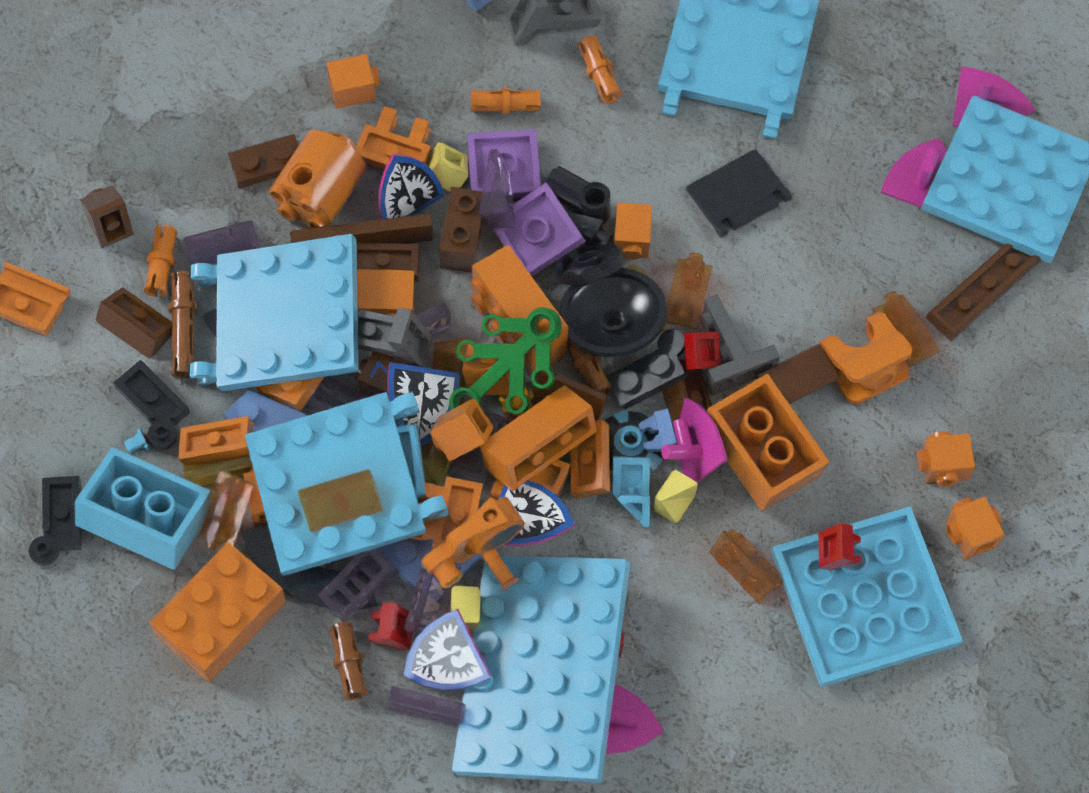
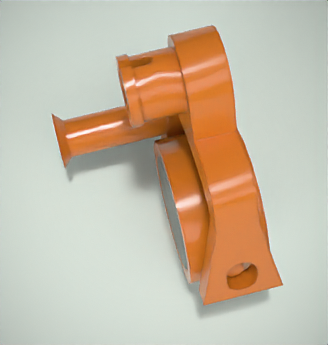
(480, 534)

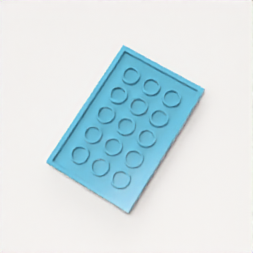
(551, 669)

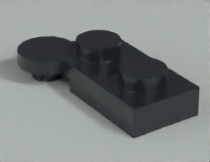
(652, 372)
(154, 402)
(57, 520)

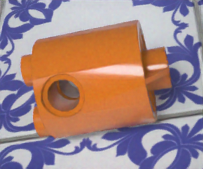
(318, 179)

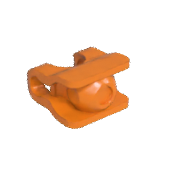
(872, 367)

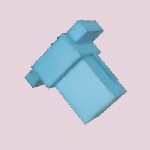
(137, 442)

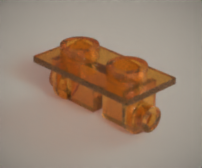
(688, 291)
(908, 323)
(226, 510)
(736, 555)

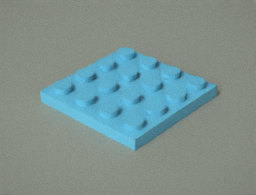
(1010, 179)
(870, 612)

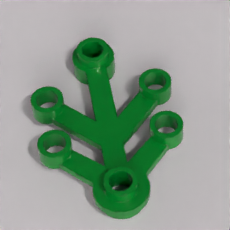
(511, 357)

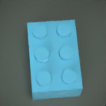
(142, 508)

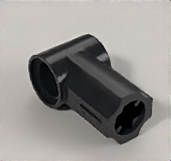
(578, 193)

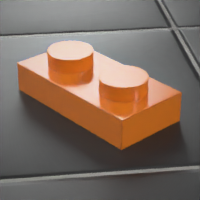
(214, 441)
(591, 464)

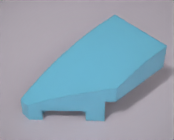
(631, 485)

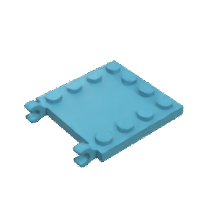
(739, 55)
(283, 313)
(328, 448)

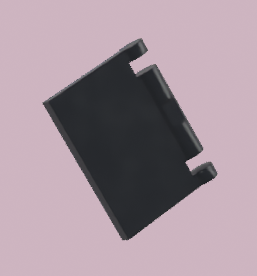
(738, 192)

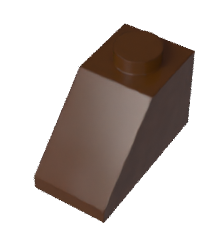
(107, 215)

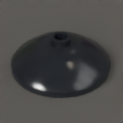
(620, 300)

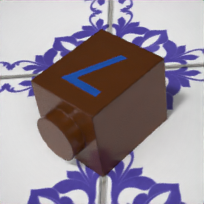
(374, 374)

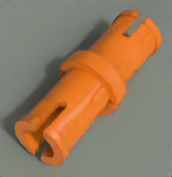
(599, 69)
(505, 100)
(160, 261)

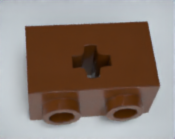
(461, 230)

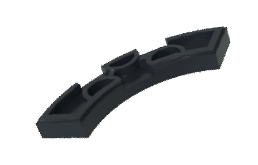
(301, 585)

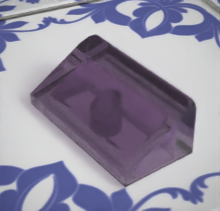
(232, 238)

